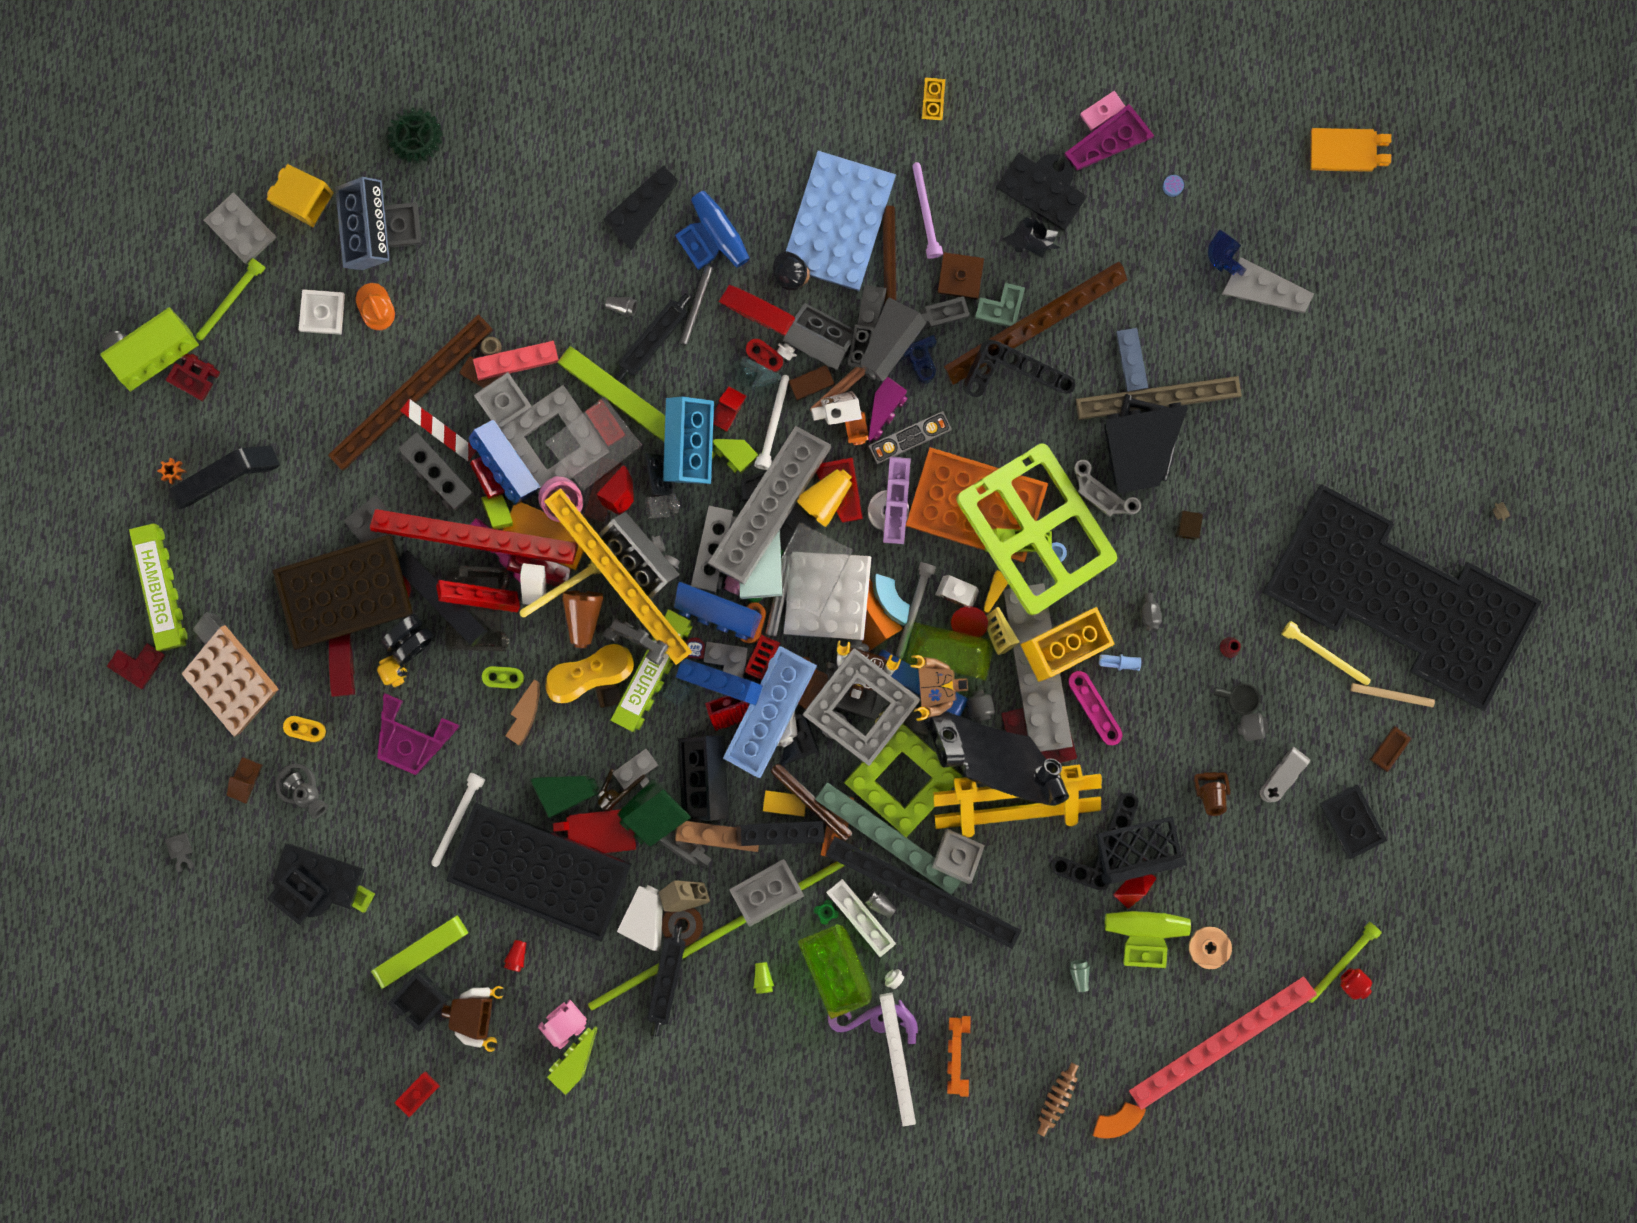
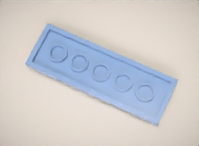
(767, 720)

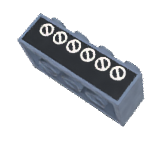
(362, 223)

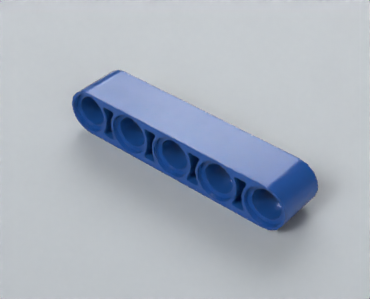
(910, 679)

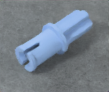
(1120, 662)

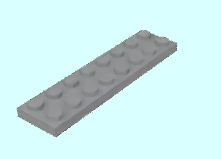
(769, 505)
(1043, 700)

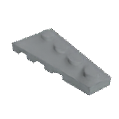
(1267, 288)

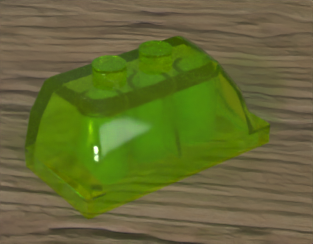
(963, 653)
(836, 970)

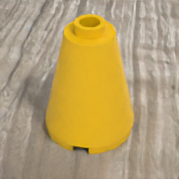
(826, 496)

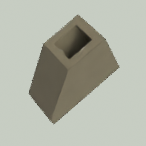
(683, 896)

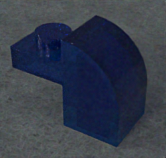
(1221, 252)

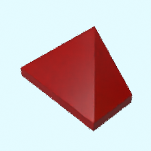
(1134, 889)

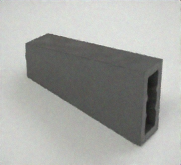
(891, 339)

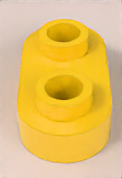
(305, 729)

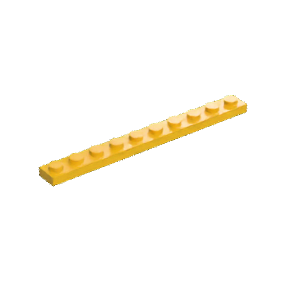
(617, 575)

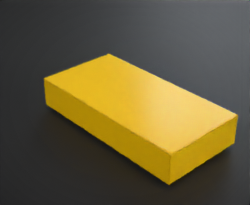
(783, 803)

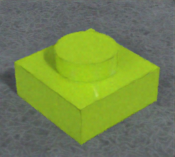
(363, 899)

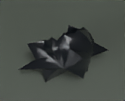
(1032, 237)

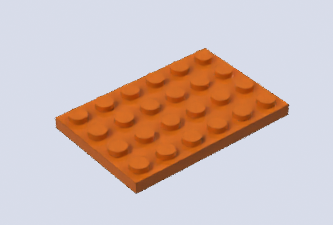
(939, 514)

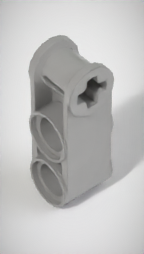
(1284, 775)

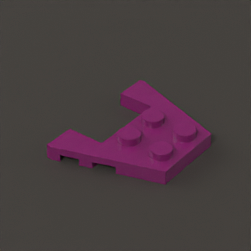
(405, 746)

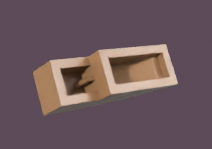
(525, 713)

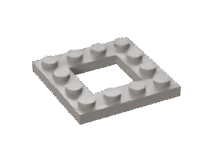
(516, 430)
(870, 745)

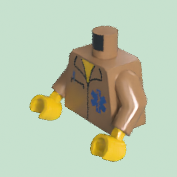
(937, 686)

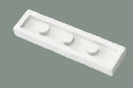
(861, 917)

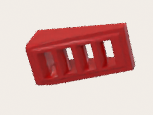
(757, 674)

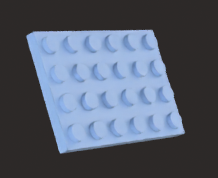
(840, 219)

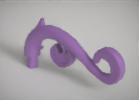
(902, 1012)

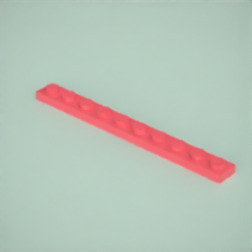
(1222, 1043)

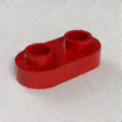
(765, 355)

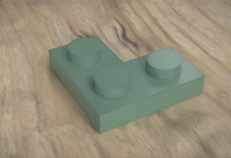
(1002, 312)

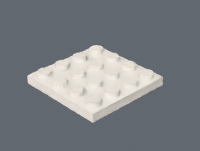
(845, 610)

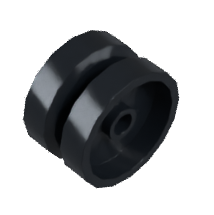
(407, 639)

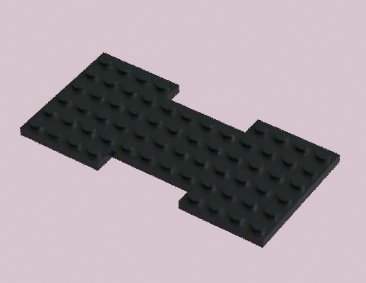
(1458, 626)

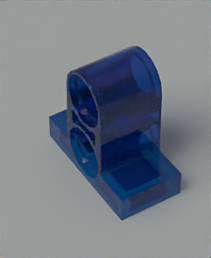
(925, 361)

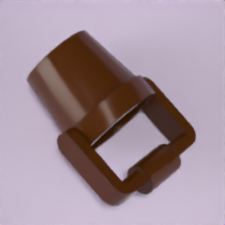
(1213, 793)

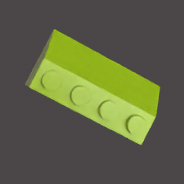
(149, 349)

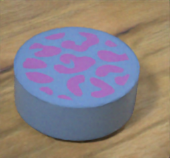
(1173, 185)

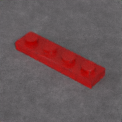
(477, 596)

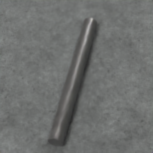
(696, 305)

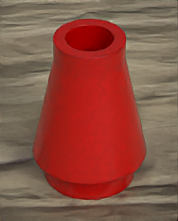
(515, 958)

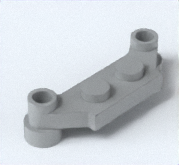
(1100, 495)

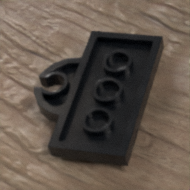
(1043, 188)
(334, 876)

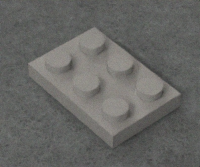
(240, 228)
(766, 892)

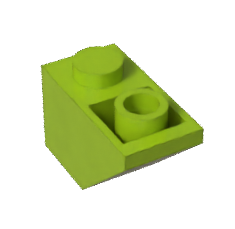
(737, 452)

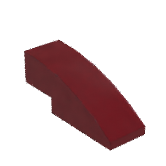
(341, 666)

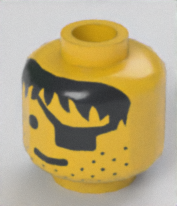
(391, 672)

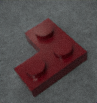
(138, 670)

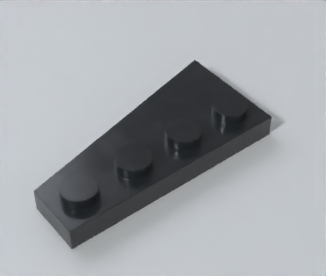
(637, 210)

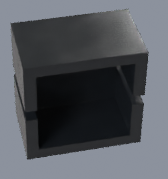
(420, 1000)

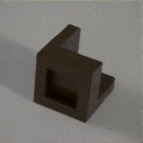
(1189, 525)
(608, 695)

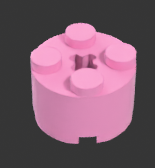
(567, 487)
(563, 1024)

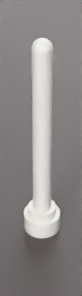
(764, 460)
(473, 784)

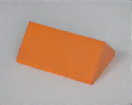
(877, 624)

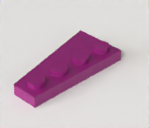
(1110, 138)

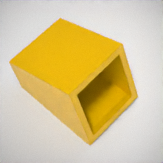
(300, 195)

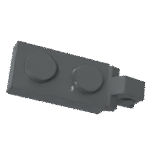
(945, 312)
(690, 852)

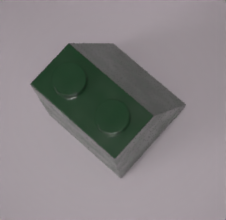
(563, 793)
(652, 814)

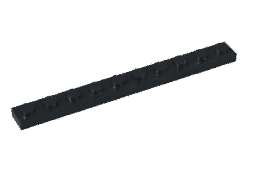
(923, 892)

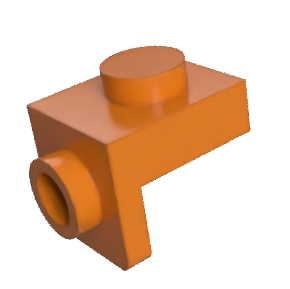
(857, 430)

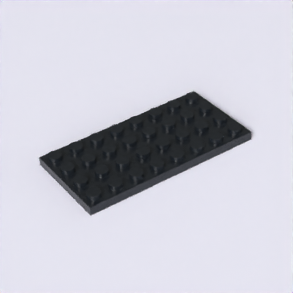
(538, 872)

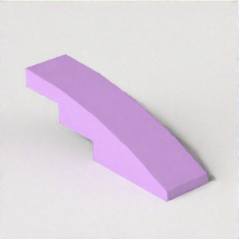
(896, 500)

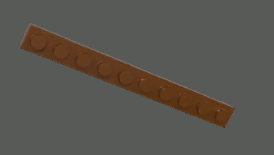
(1043, 318)
(412, 389)

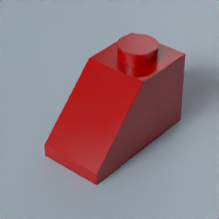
(618, 492)

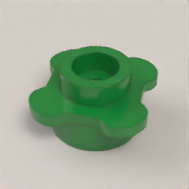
(832, 913)

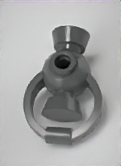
(304, 794)

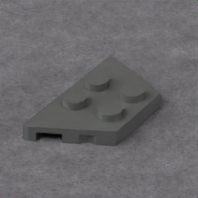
(867, 707)

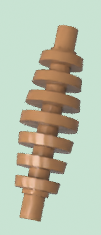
(1054, 1106)

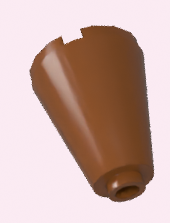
(582, 615)

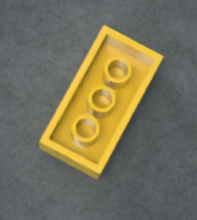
(1067, 644)

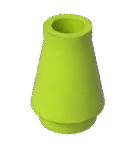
(762, 981)

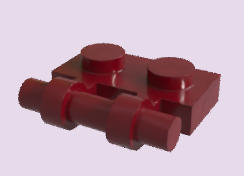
(189, 381)

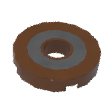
(694, 920)

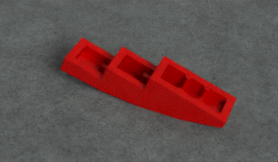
(757, 309)

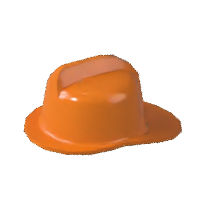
(375, 306)

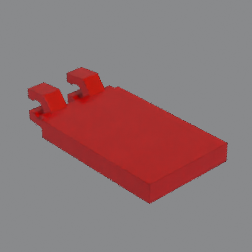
(598, 831)

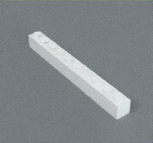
(897, 1059)

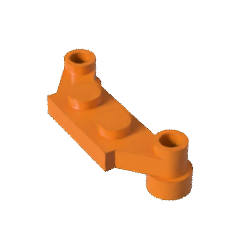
(957, 1085)

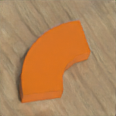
(1118, 1123)

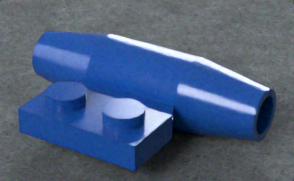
(713, 234)

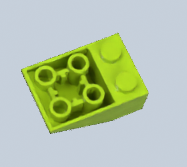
(568, 1072)

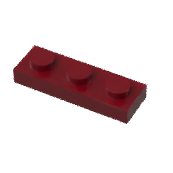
(554, 573)

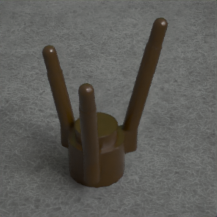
(610, 797)

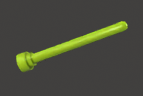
(253, 269)
(1369, 933)

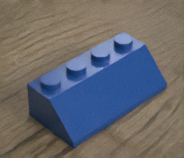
(716, 610)

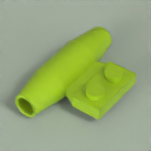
(1146, 935)

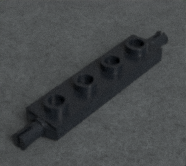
(652, 338)
(666, 980)

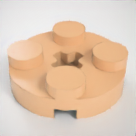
(1200, 954)

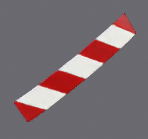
(438, 429)

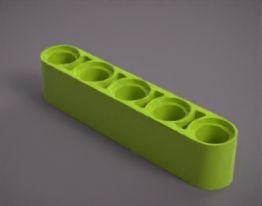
(419, 952)

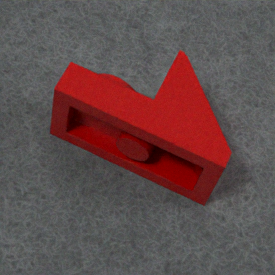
(728, 408)

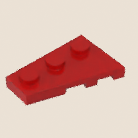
(850, 507)

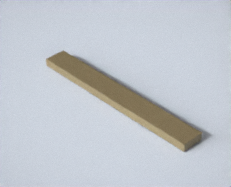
(1185, 393)

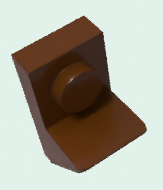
(243, 781)

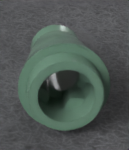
(1080, 974)

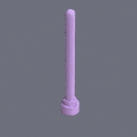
(933, 249)

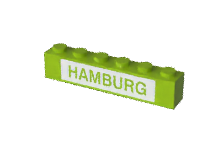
(158, 587)
(647, 681)

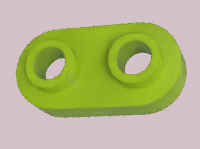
(503, 677)

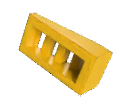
(996, 588)

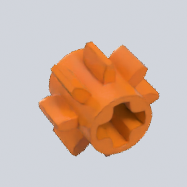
(176, 468)

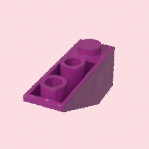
(886, 400)

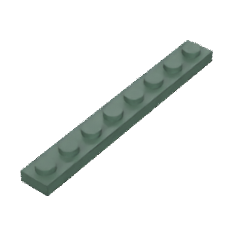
(884, 836)

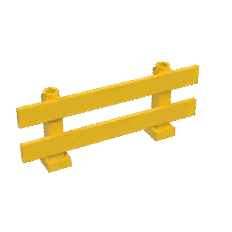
(967, 792)

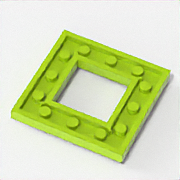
(902, 818)

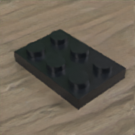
(1353, 821)

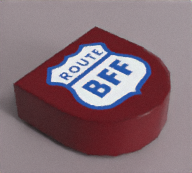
(697, 647)

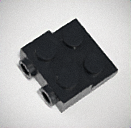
(788, 528)

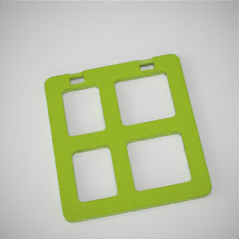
(1034, 531)

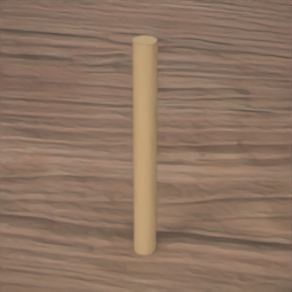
(1393, 695)

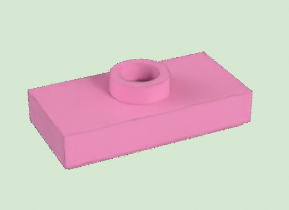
(1102, 110)

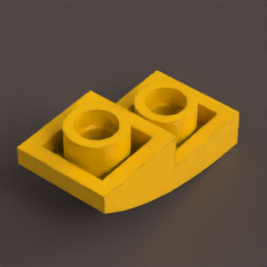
(933, 99)

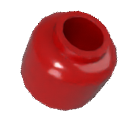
(1356, 984)

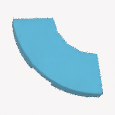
(888, 598)

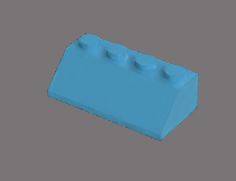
(688, 440)

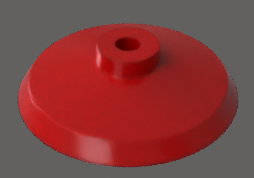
(970, 621)

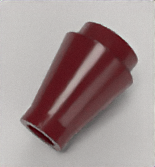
(1226, 649)

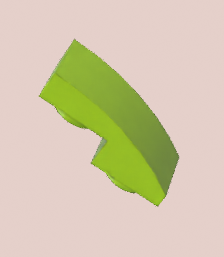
(497, 512)

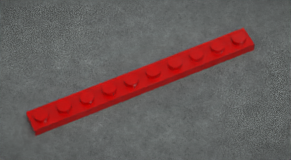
(474, 537)

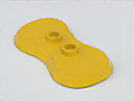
(605, 667)

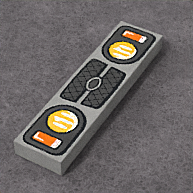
(910, 437)

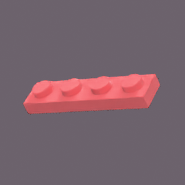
(516, 360)

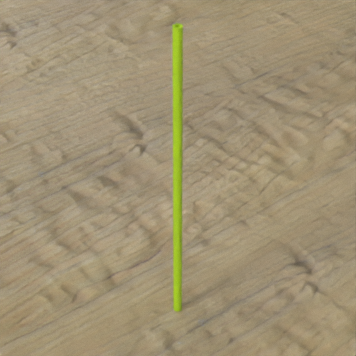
(703, 942)

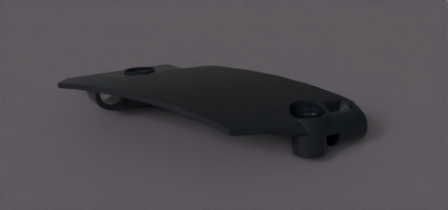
(997, 759)

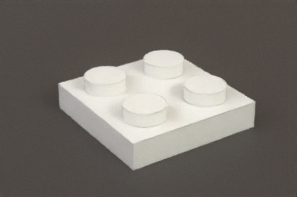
(321, 312)

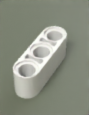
(532, 582)

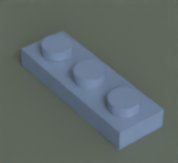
(1132, 359)

